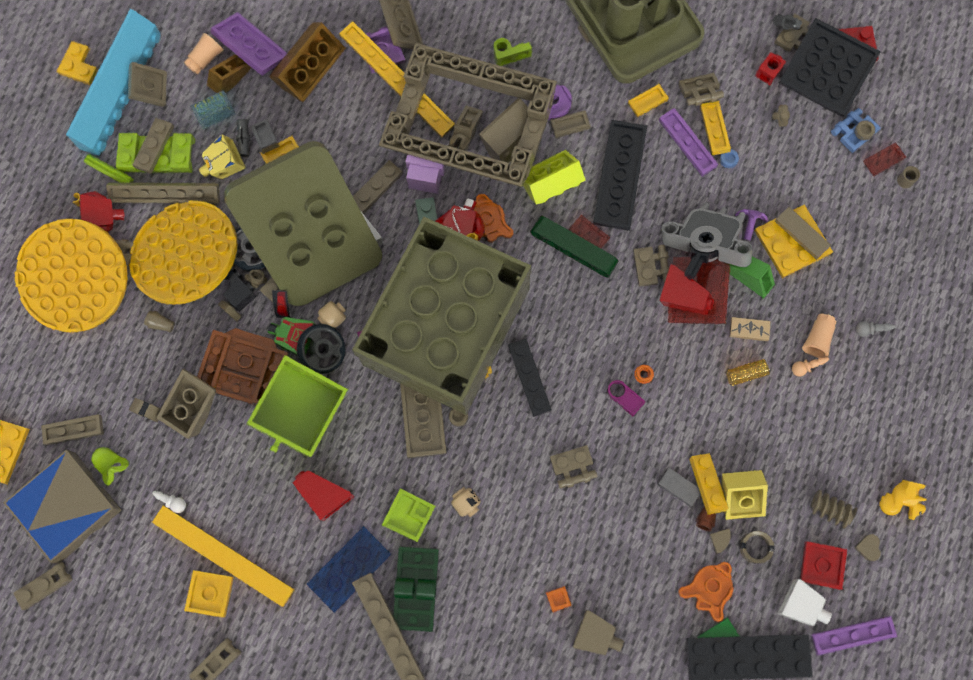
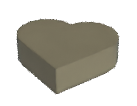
(869, 547)

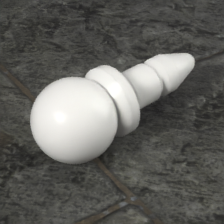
(177, 504)

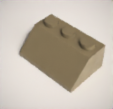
(505, 131)

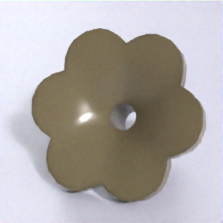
(782, 115)

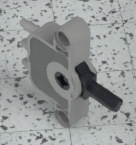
(709, 238)

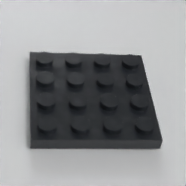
(829, 67)

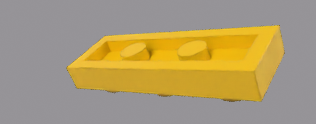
(715, 128)
(708, 483)

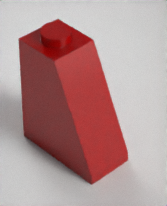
(685, 293)
(321, 494)

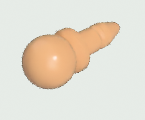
(801, 368)

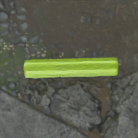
(107, 169)

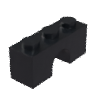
(238, 293)

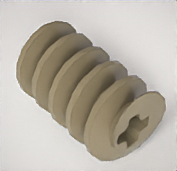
(833, 509)

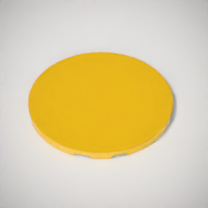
(183, 252)
(71, 275)

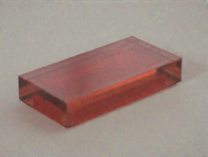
(884, 159)
(589, 232)

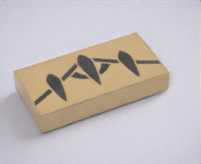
(749, 329)

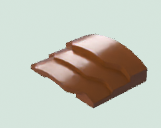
(240, 364)

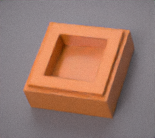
(558, 599)

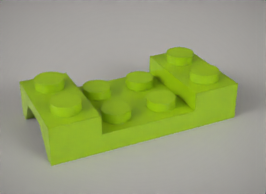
(173, 159)

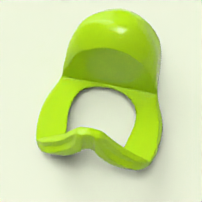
(104, 459)

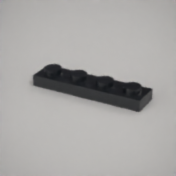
(529, 377)

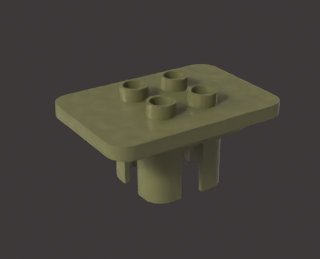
(638, 34)
(304, 223)

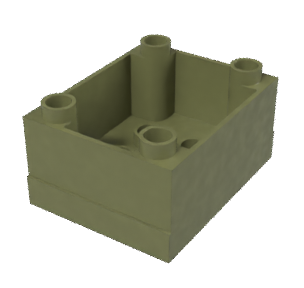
(444, 315)

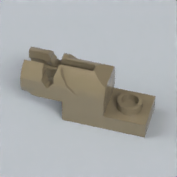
(465, 128)

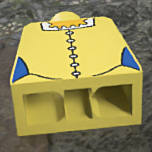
(221, 159)

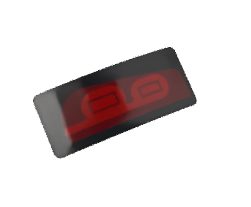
(280, 303)

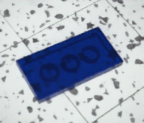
(354, 560)

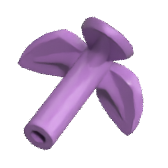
(753, 215)

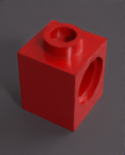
(769, 75)

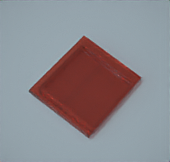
(715, 279)

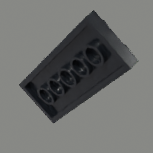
(620, 175)
(749, 657)

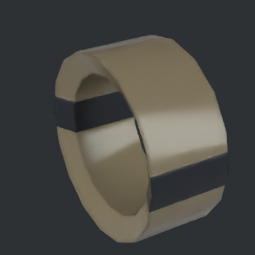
(145, 409)
(770, 547)

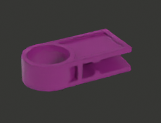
(629, 401)

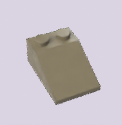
(187, 405)

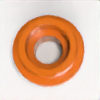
(650, 374)

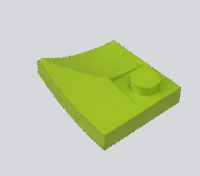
(408, 515)

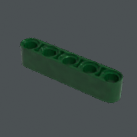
(574, 246)

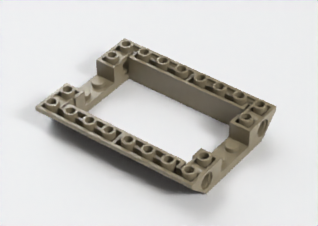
(482, 74)

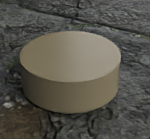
(864, 130)
(457, 418)

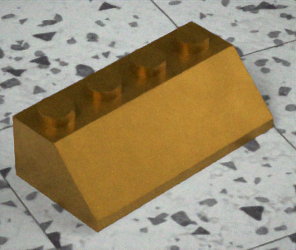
(307, 61)

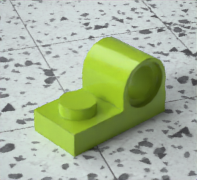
(511, 53)

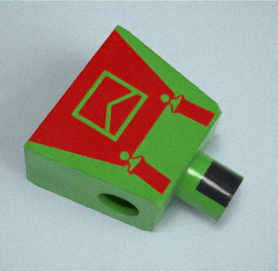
(289, 333)

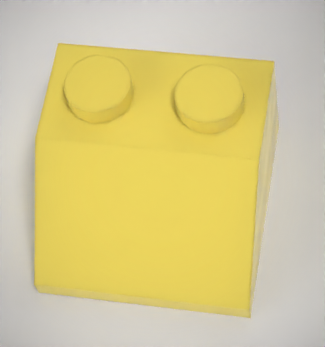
(745, 494)

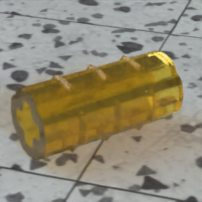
(747, 372)

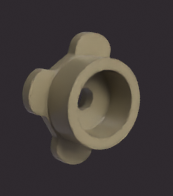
(256, 278)

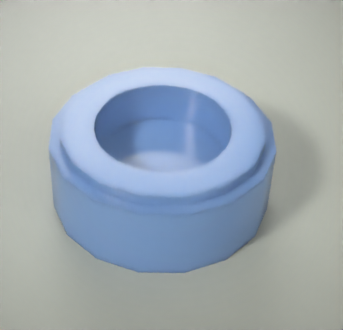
(729, 159)

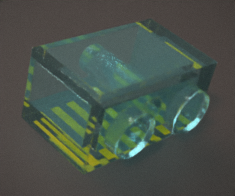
(213, 109)

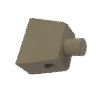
(596, 635)

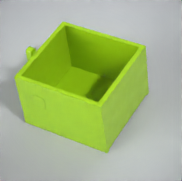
(296, 407)

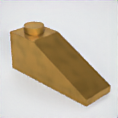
(227, 74)

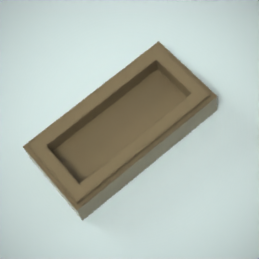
(570, 124)

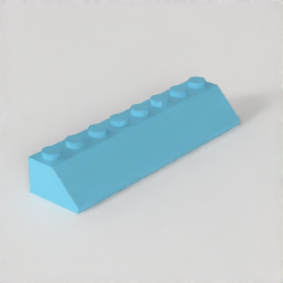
(110, 87)

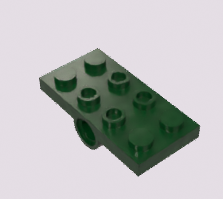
(416, 588)

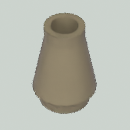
(159, 322)

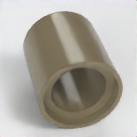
(912, 172)

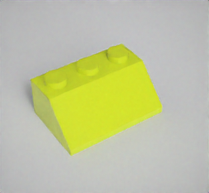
(553, 177)

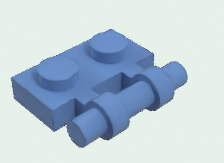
(849, 139)

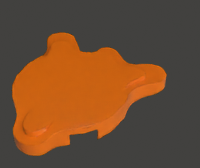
(493, 219)
(712, 588)

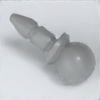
(864, 328)

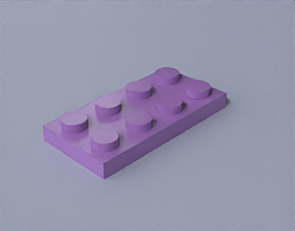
(249, 43)

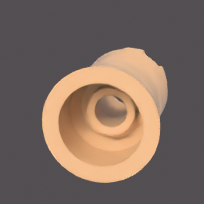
(203, 54)
(820, 337)

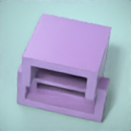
(424, 174)

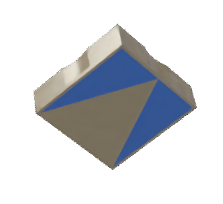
(62, 506)

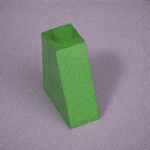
(755, 276)

